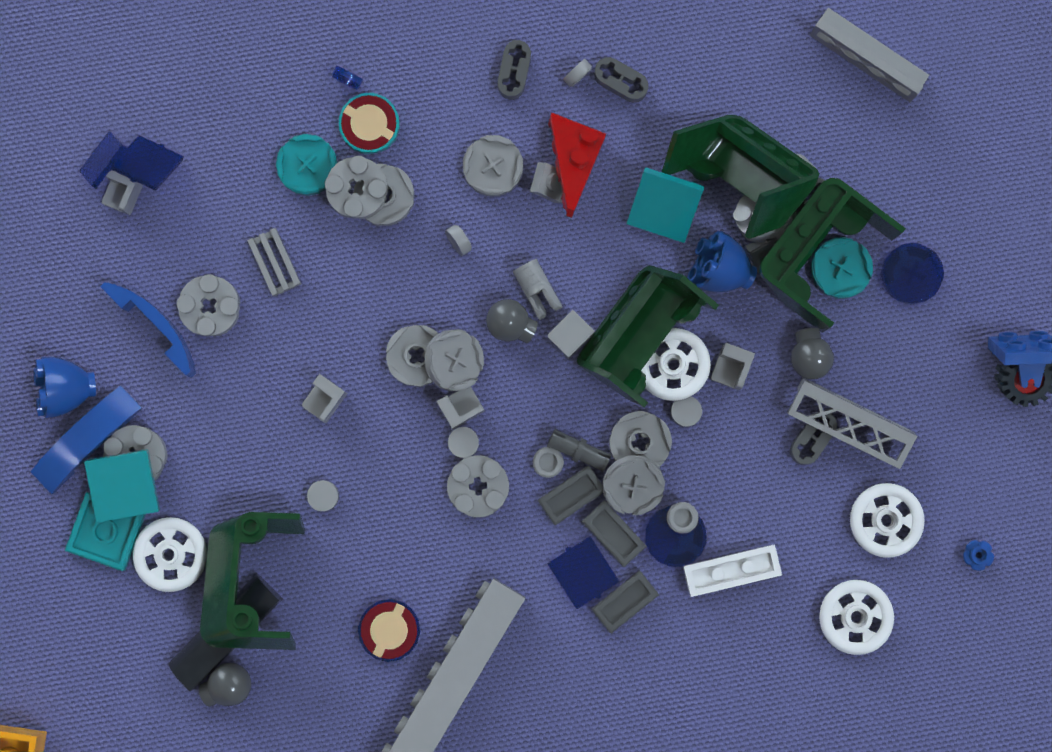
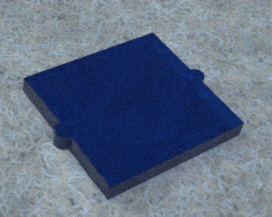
(102, 159)
(147, 163)
(583, 572)

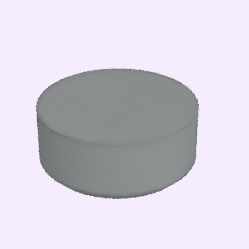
(577, 73)
(458, 240)
(686, 411)
(463, 442)
(548, 462)
(323, 495)
(682, 517)

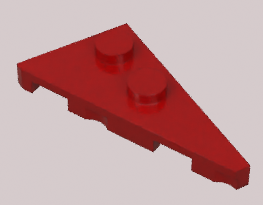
(576, 153)

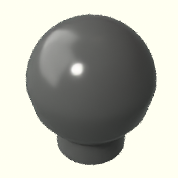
(510, 321)
(811, 355)
(226, 686)

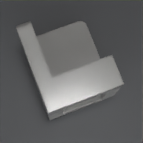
(121, 193)
(571, 334)
(732, 366)
(324, 398)
(460, 407)

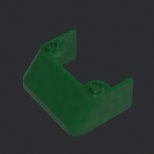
(749, 162)
(830, 206)
(638, 327)
(222, 620)

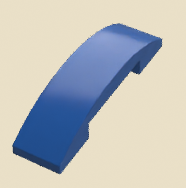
(179, 351)
(85, 438)

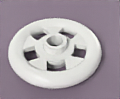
(689, 384)
(895, 495)
(185, 574)
(840, 637)

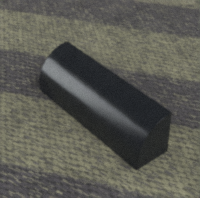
(200, 659)

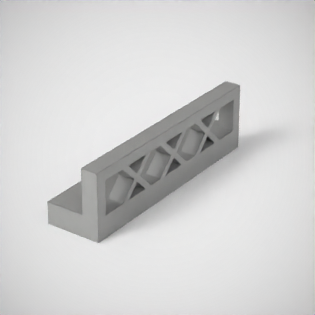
(869, 55)
(863, 415)

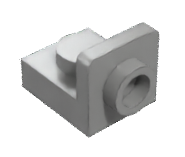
(546, 183)

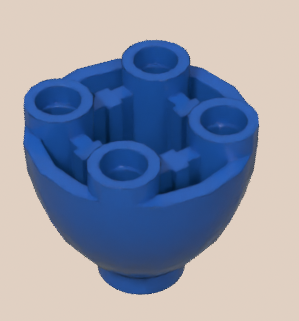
(721, 265)
(61, 386)

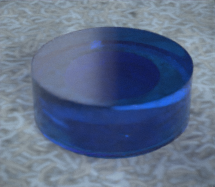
(347, 78)

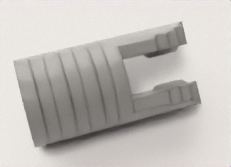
(534, 281)

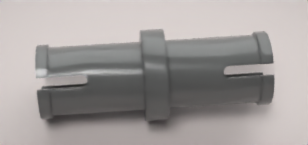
(579, 450)

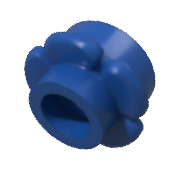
(971, 550)

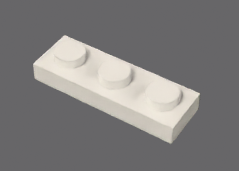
(732, 570)

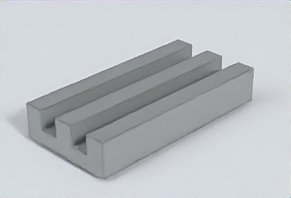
(263, 238)

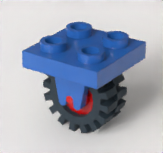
(1025, 366)

